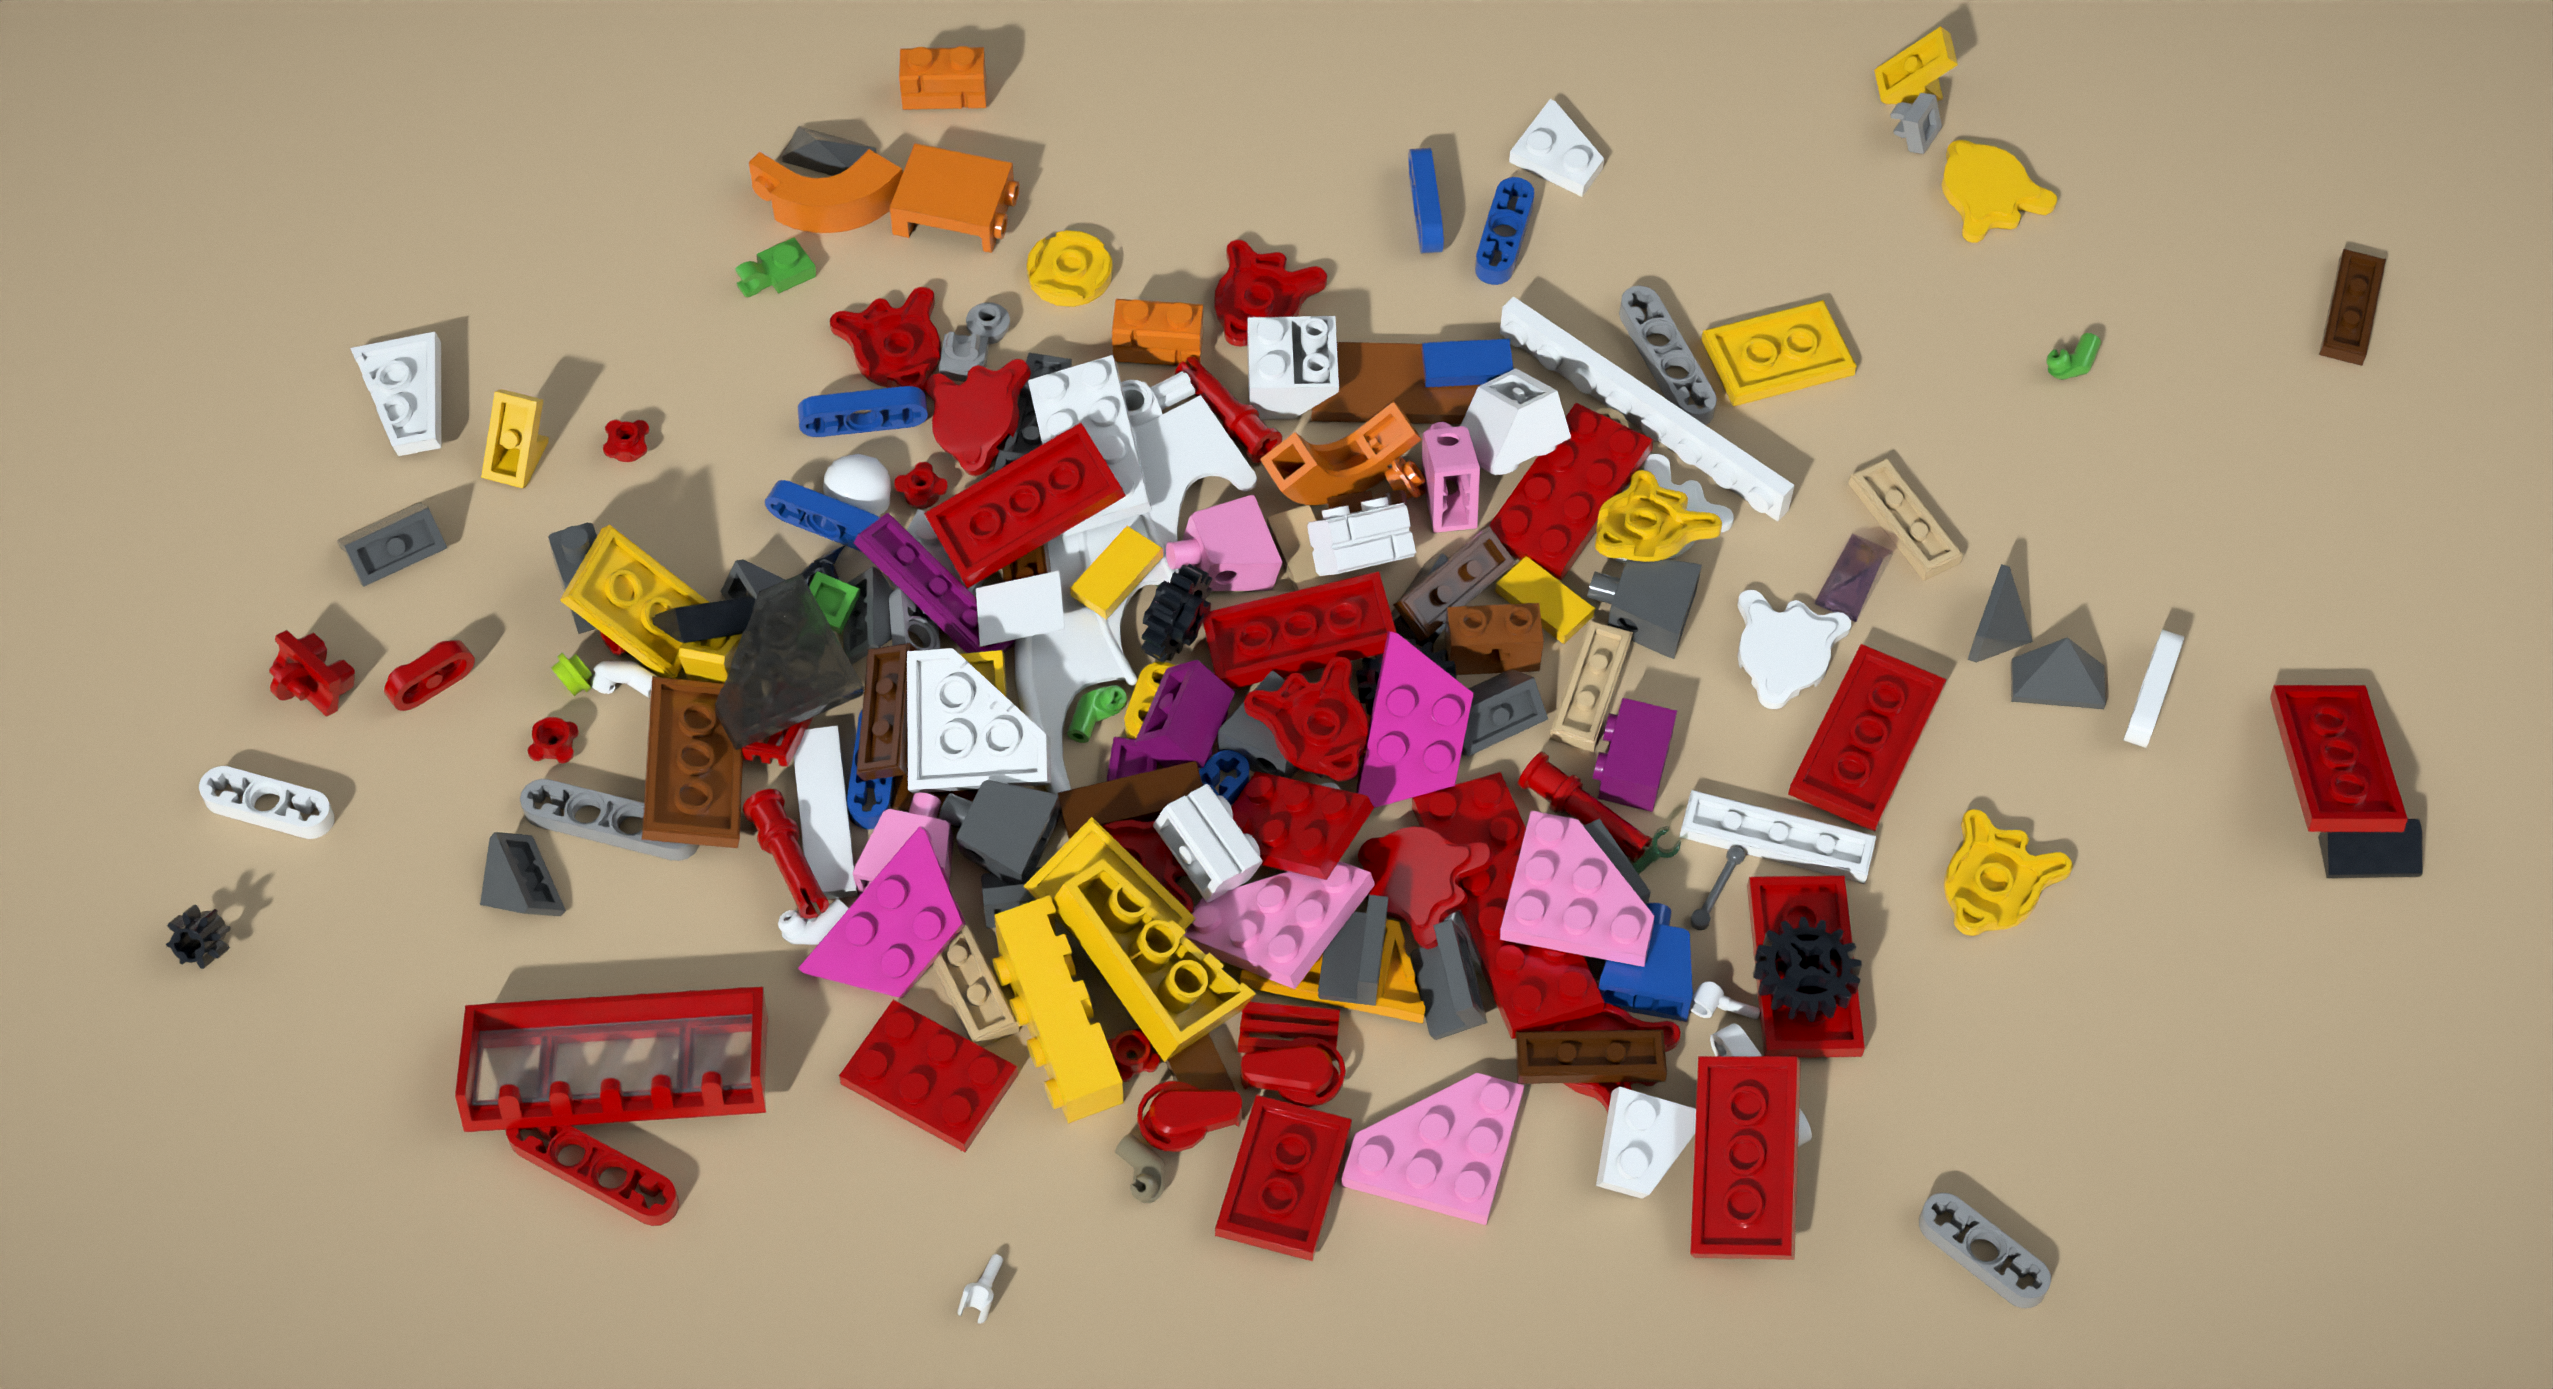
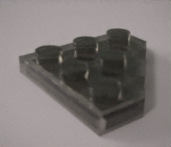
(784, 667)

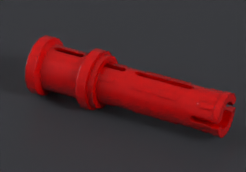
(1238, 419)
(1567, 795)
(779, 837)

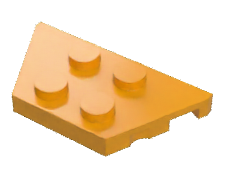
(1396, 988)

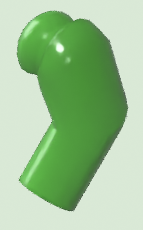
(2076, 363)
(1093, 708)

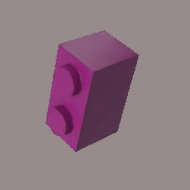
(1185, 715)
(1636, 754)

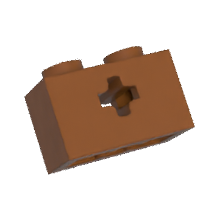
(1494, 638)

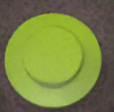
(572, 673)

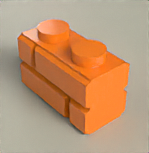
(943, 78)
(1157, 331)

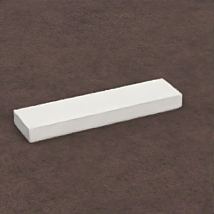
(825, 811)
(1778, 836)

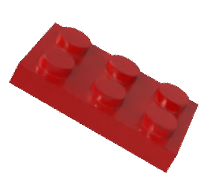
(1299, 822)
(929, 1075)
(1283, 1178)

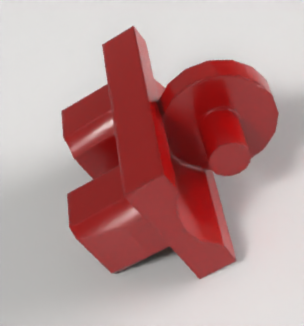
(302, 673)

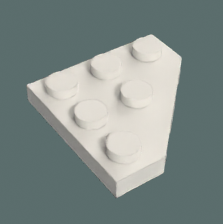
(967, 729)

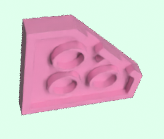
(1574, 896)
(1279, 922)
(1441, 1149)

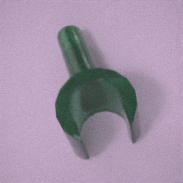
(1656, 851)

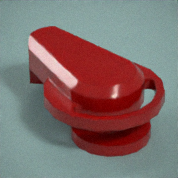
(1296, 1070)
(1185, 1114)

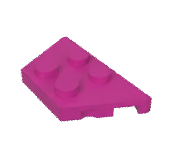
(1413, 727)
(893, 925)

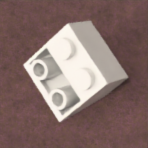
(1291, 364)
(1514, 421)

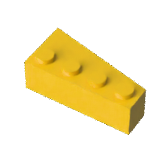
(1147, 961)
(1055, 1011)

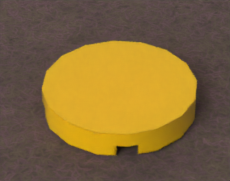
(1069, 268)

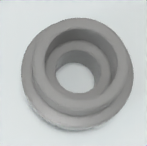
(993, 329)

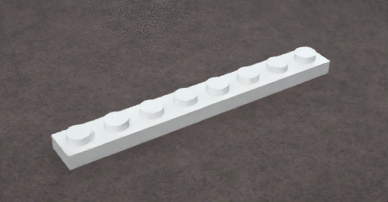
(1646, 409)

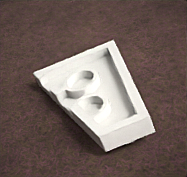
(405, 389)

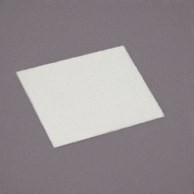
(1020, 608)

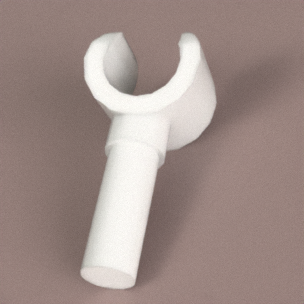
(1711, 996)
(980, 1293)

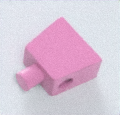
(1450, 456)
(1229, 545)
(895, 829)

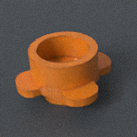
(1406, 477)

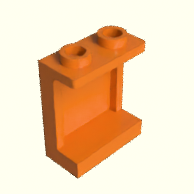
(954, 194)

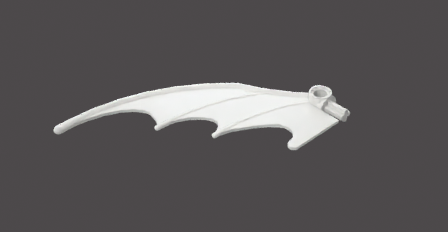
(1173, 454)

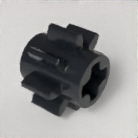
(198, 936)

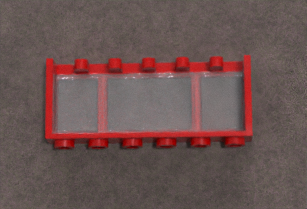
(612, 1059)

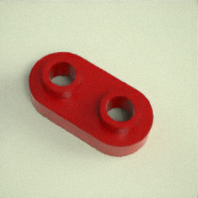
(429, 674)

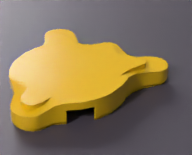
(1990, 189)
(1650, 522)
(1994, 878)

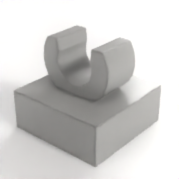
(1918, 122)
(961, 354)

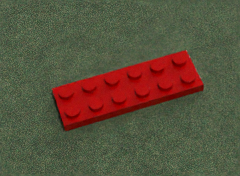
(1528, 982)

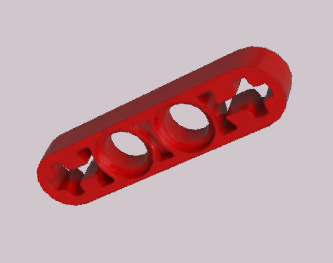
(596, 1160)

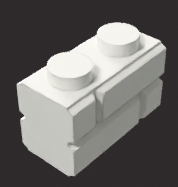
(1360, 538)
(1208, 842)

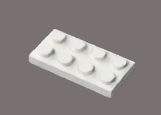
(1095, 398)

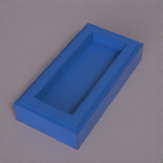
(1465, 362)

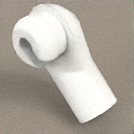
(625, 672)
(810, 931)

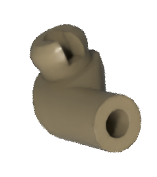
(1148, 1169)

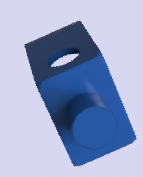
(1664, 983)

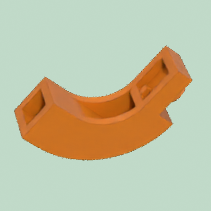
(831, 202)
(1347, 466)

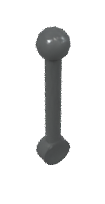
(1701, 918)

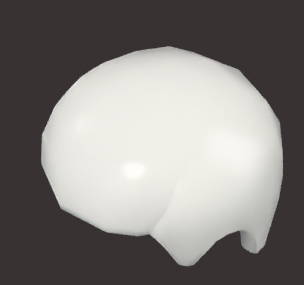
(859, 482)

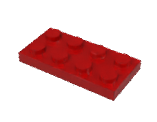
(1561, 494)
(1024, 505)
(1299, 630)
(1867, 737)
(2338, 758)
(1789, 899)
(1746, 1157)

